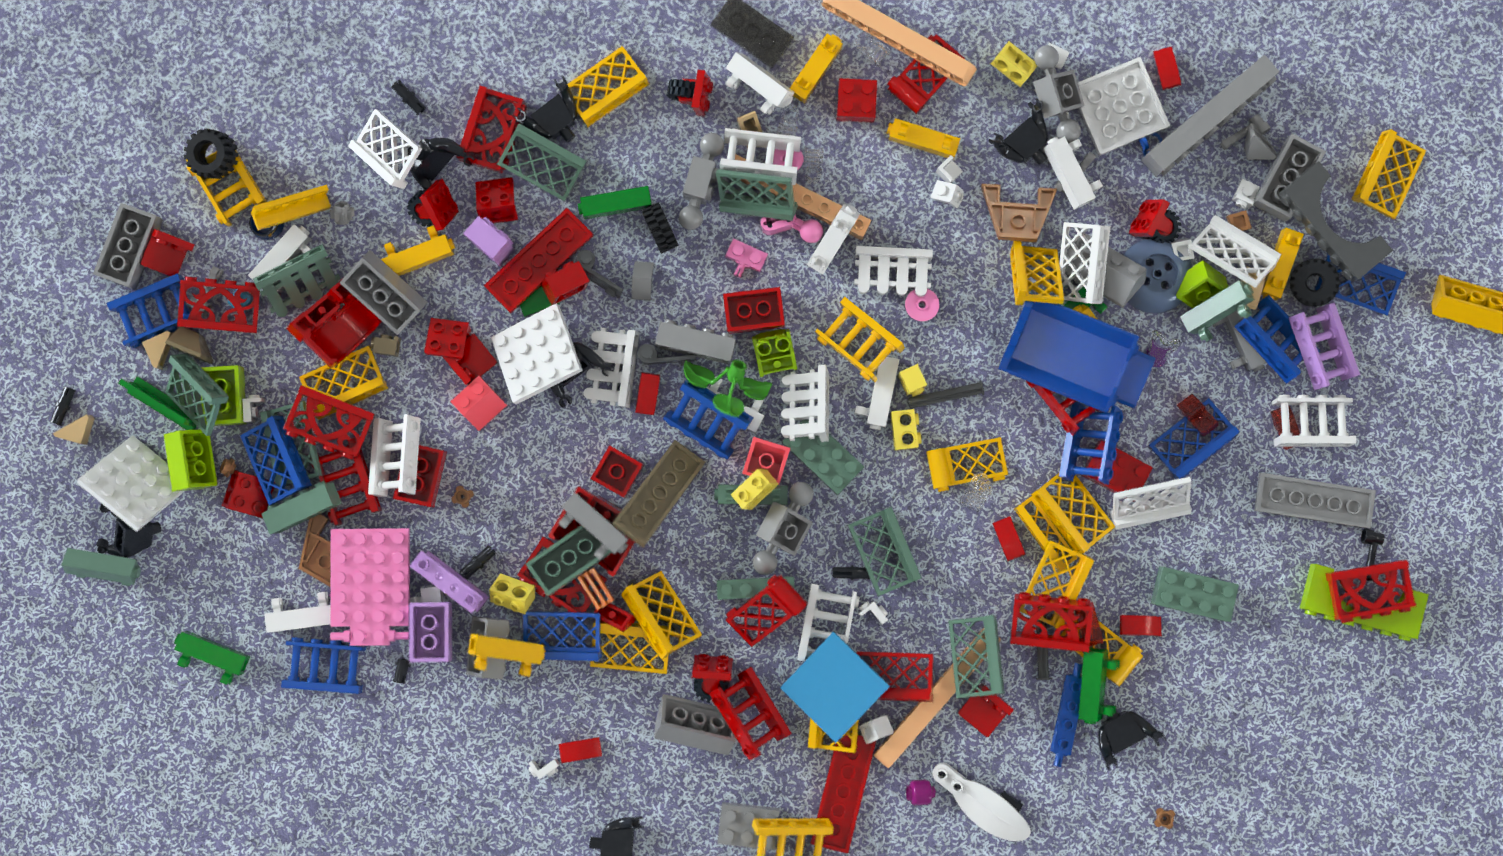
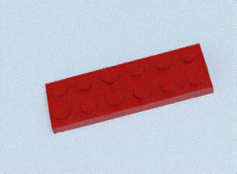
(541, 255)
(844, 792)

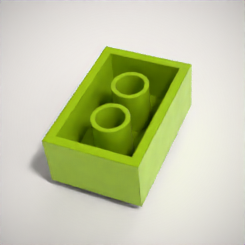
(232, 382)
(190, 460)

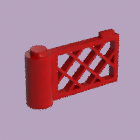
(908, 91)
(785, 598)

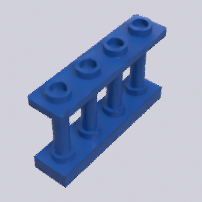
(138, 299)
(1265, 346)
(691, 430)
(1072, 445)
(312, 681)

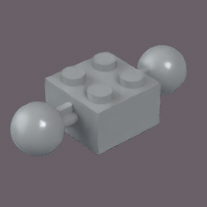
(1058, 93)
(699, 181)
(783, 528)

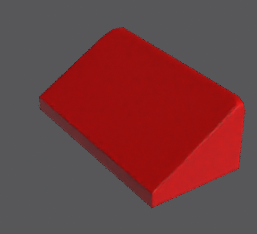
(616, 617)

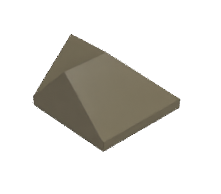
(190, 343)

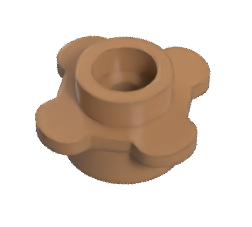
(227, 467)
(457, 496)
(1168, 823)

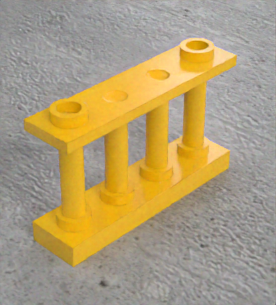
(245, 181)
(877, 333)
(797, 826)

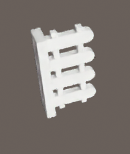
(884, 255)
(616, 377)
(810, 412)

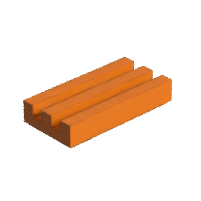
(603, 602)

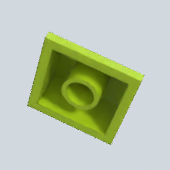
(1201, 284)

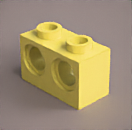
(1014, 64)
(912, 380)
(899, 430)
(754, 489)
(512, 593)

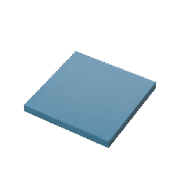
(835, 687)

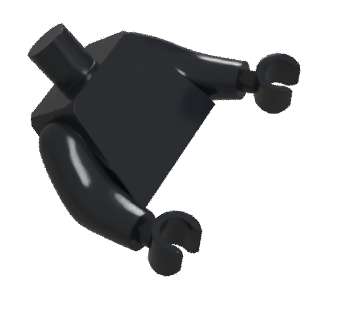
(554, 117)
(1026, 139)
(434, 157)
(586, 357)
(126, 540)
(1122, 732)
(617, 837)

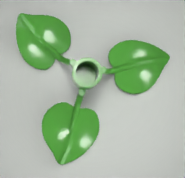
(726, 404)

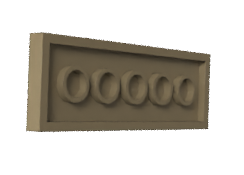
(658, 493)

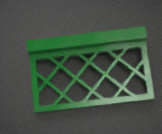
(158, 401)

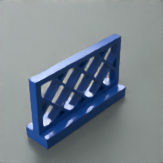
(1379, 270)
(287, 450)
(1200, 455)
(566, 652)

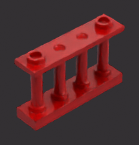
(1067, 423)
(359, 467)
(763, 703)

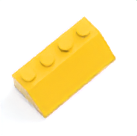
(1468, 304)

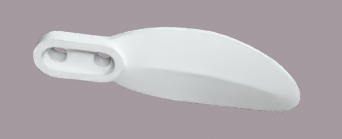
(983, 805)

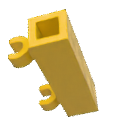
(816, 67)
(923, 138)
(1287, 246)
(419, 255)
(506, 649)

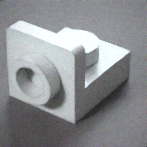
(1245, 194)
(250, 412)

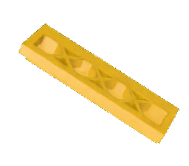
(291, 207)
(1038, 534)

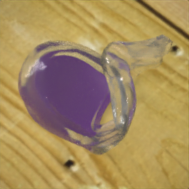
(1160, 353)

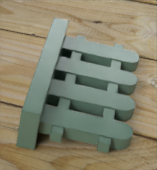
(300, 265)

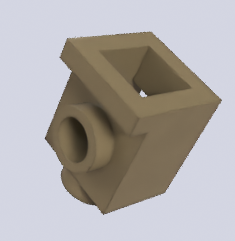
(385, 345)

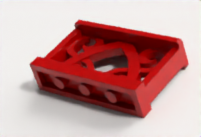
(483, 105)
(195, 319)
(315, 398)
(1390, 572)
(570, 592)
(1043, 639)

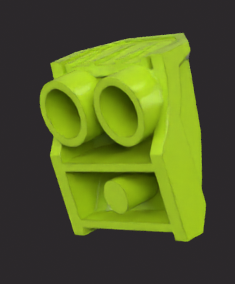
(774, 351)

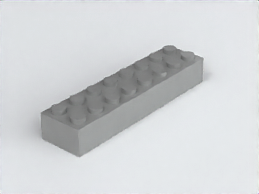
(1215, 112)

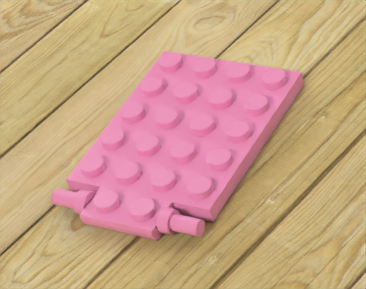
(370, 585)

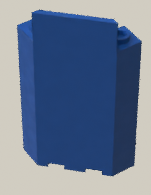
(1077, 356)

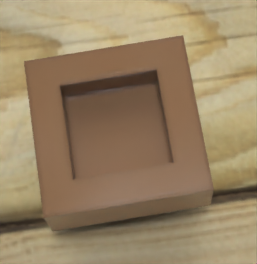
(1239, 220)

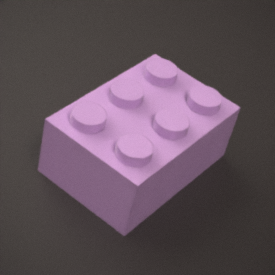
(490, 240)
(430, 632)

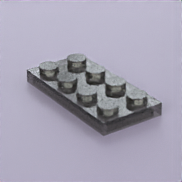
(752, 31)

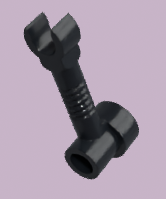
(1373, 540)

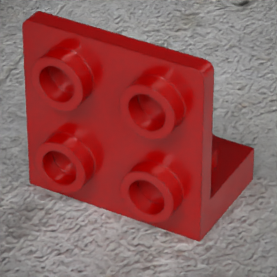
(496, 200)
(165, 253)
(447, 338)
(475, 360)
(245, 495)
(985, 711)

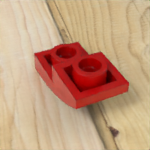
(1167, 68)
(647, 393)
(1009, 538)
(1140, 625)
(580, 750)

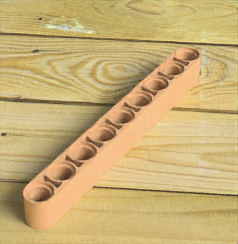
(903, 39)
(925, 711)

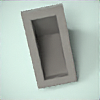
(1257, 146)
(642, 280)

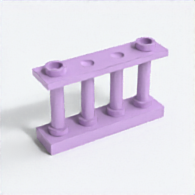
(1337, 342)
(449, 581)

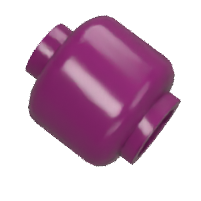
(920, 792)

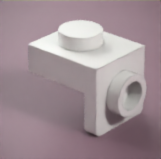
(947, 193)
(879, 612)
(549, 769)

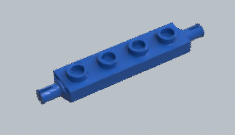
(1067, 716)

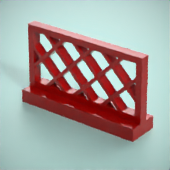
(904, 694)

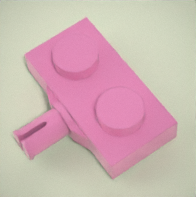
(745, 257)

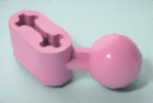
(810, 230)

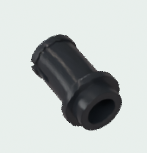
(401, 670)
(1014, 802)

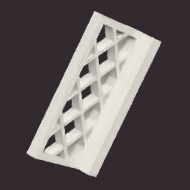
(380, 164)
(1240, 243)
(1095, 263)
(1148, 511)

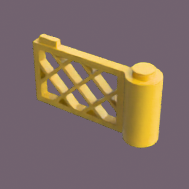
(942, 468)
(1128, 656)

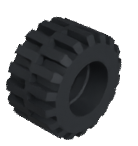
(197, 150)

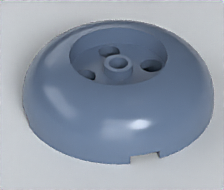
(1152, 297)

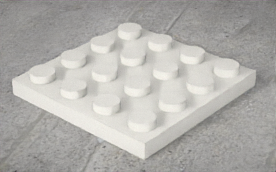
(1121, 106)
(536, 354)
(131, 483)

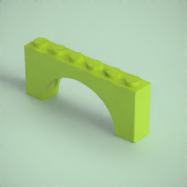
(1318, 600)

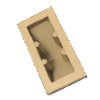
(749, 122)
(157, 349)
(77, 431)

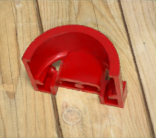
(334, 332)
(606, 510)

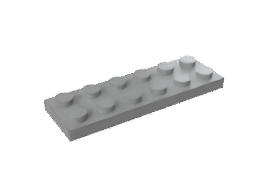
(1315, 500)

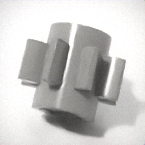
(342, 213)

